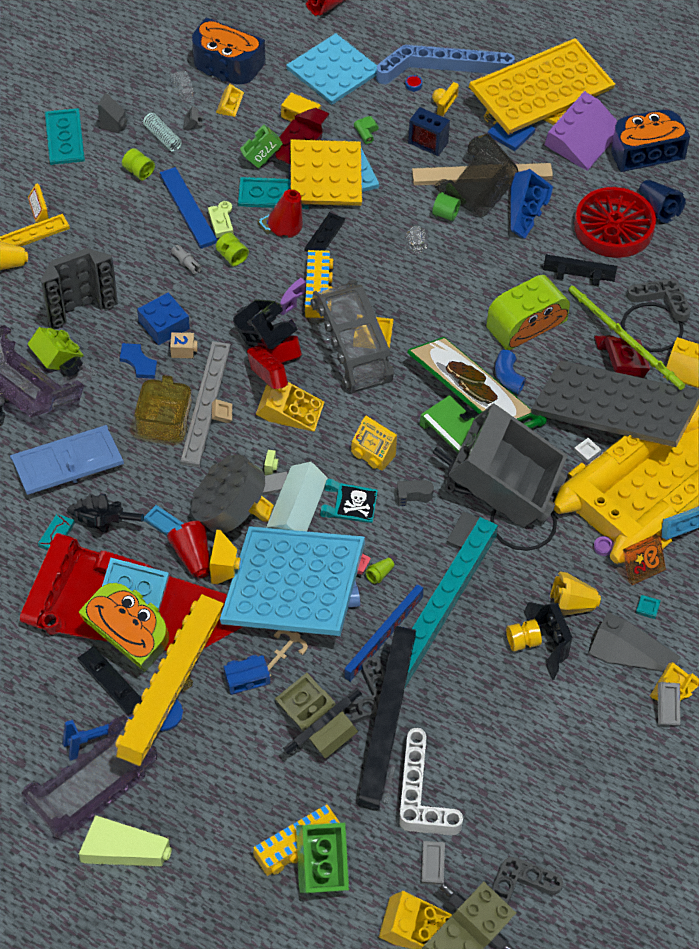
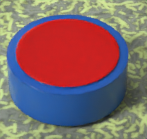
(413, 83)

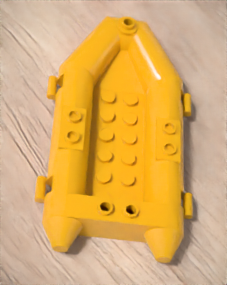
(634, 488)

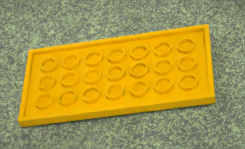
(540, 85)

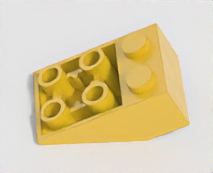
(290, 407)
(411, 921)

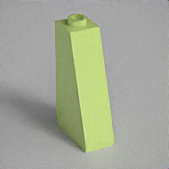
(123, 845)

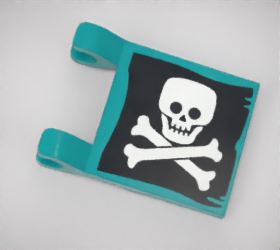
(352, 502)

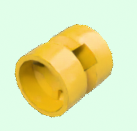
(520, 636)

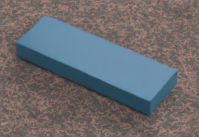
(680, 523)

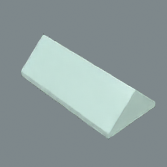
(298, 498)

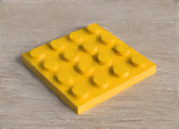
(327, 171)

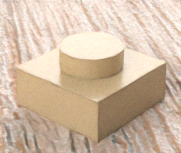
(222, 411)

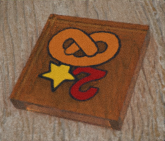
(644, 559)

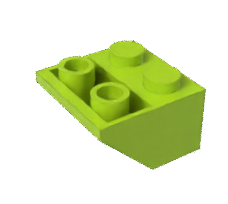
(53, 347)

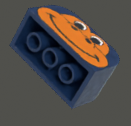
(227, 52)
(649, 140)

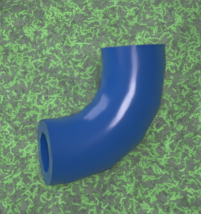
(506, 373)

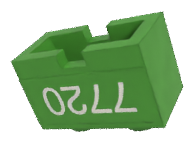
(262, 146)

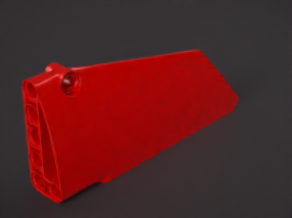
(75, 574)

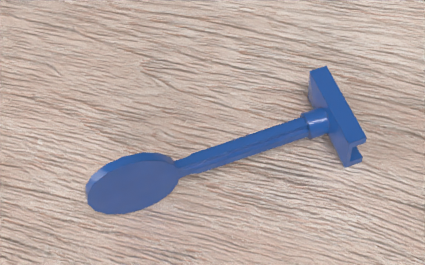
(74, 738)

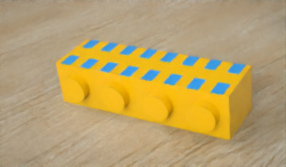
(317, 277)
(282, 847)

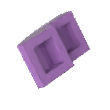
(290, 297)

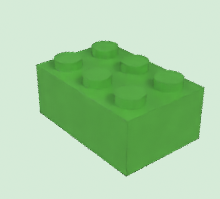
(322, 857)

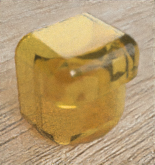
(163, 410)

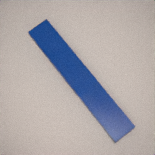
(188, 208)

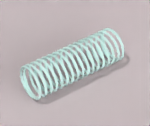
(163, 132)

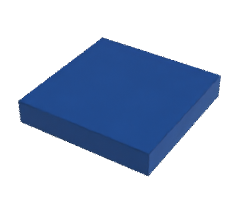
(512, 140)

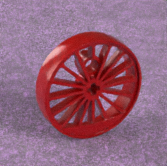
(615, 222)

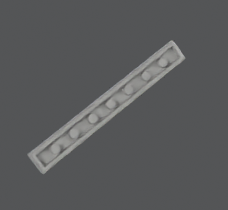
(202, 412)

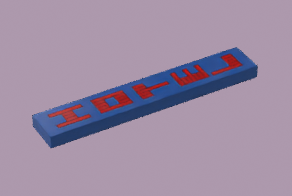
(384, 632)

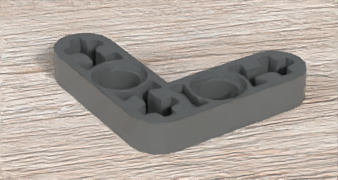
(665, 289)
(371, 700)
(520, 876)

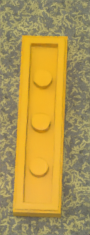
(36, 231)

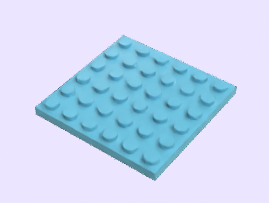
(293, 581)

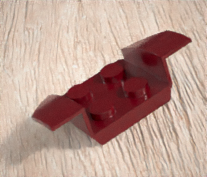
(304, 127)
(623, 356)

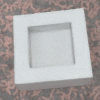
(587, 450)

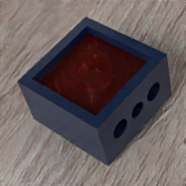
(428, 131)

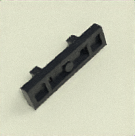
(581, 268)
(110, 680)

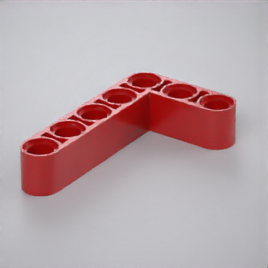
(268, 362)

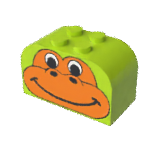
(527, 312)
(127, 623)

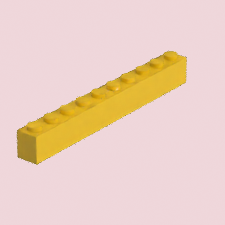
(169, 681)

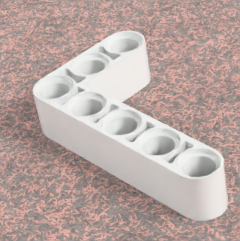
(414, 789)

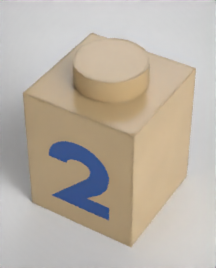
(183, 345)

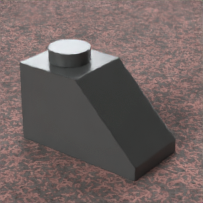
(111, 114)

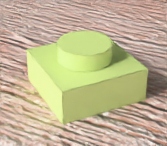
(271, 462)

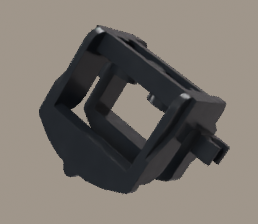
(262, 331)

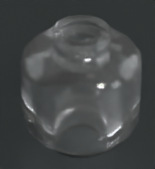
(416, 240)

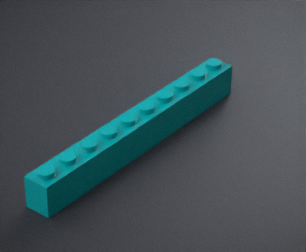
(450, 589)

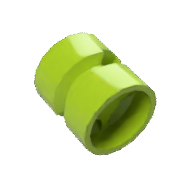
(138, 164)
(232, 249)

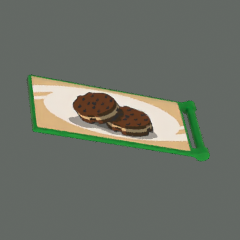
(470, 380)

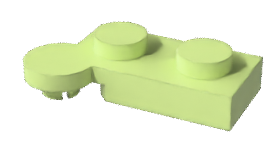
(220, 218)

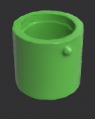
(446, 206)

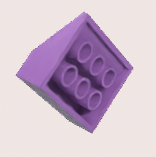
(582, 131)

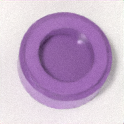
(603, 546)

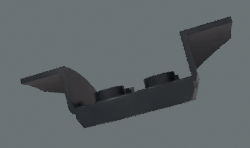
(556, 627)

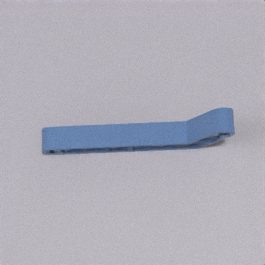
(440, 59)

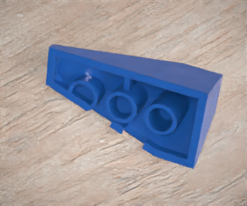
(528, 195)

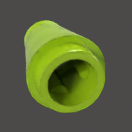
(376, 572)

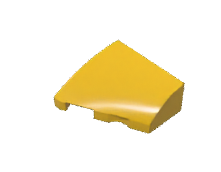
(675, 674)

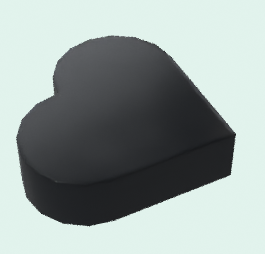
(71, 366)

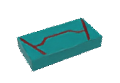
(59, 524)

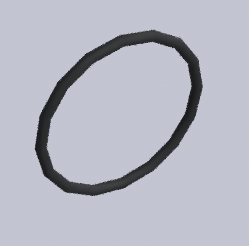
(660, 306)
(531, 547)

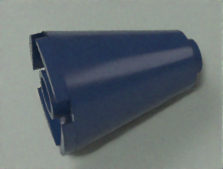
(665, 200)

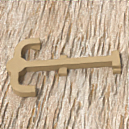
(294, 637)

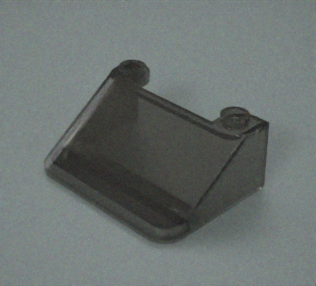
(483, 179)

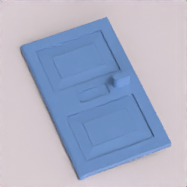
(66, 459)

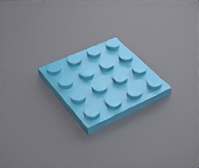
(333, 68)

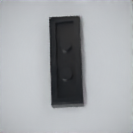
(325, 233)

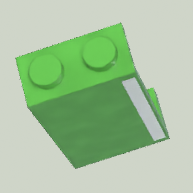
(447, 423)

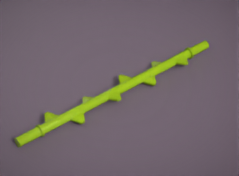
(670, 375)

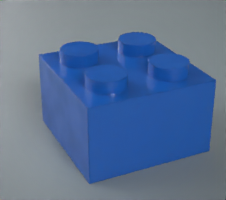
(162, 318)

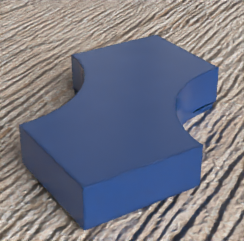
(143, 365)

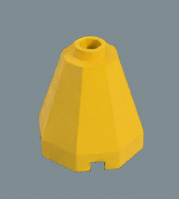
(573, 594)

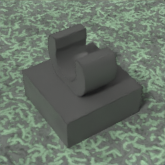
(192, 119)

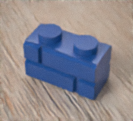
(246, 674)

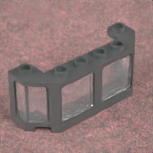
(355, 335)

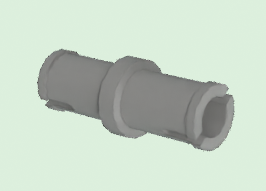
(186, 259)

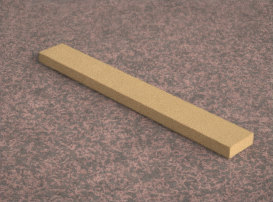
(431, 176)

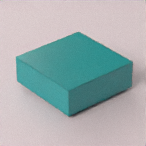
(648, 606)

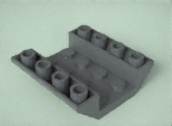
(78, 281)

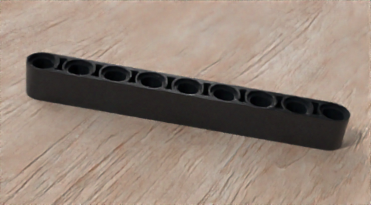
(387, 717)

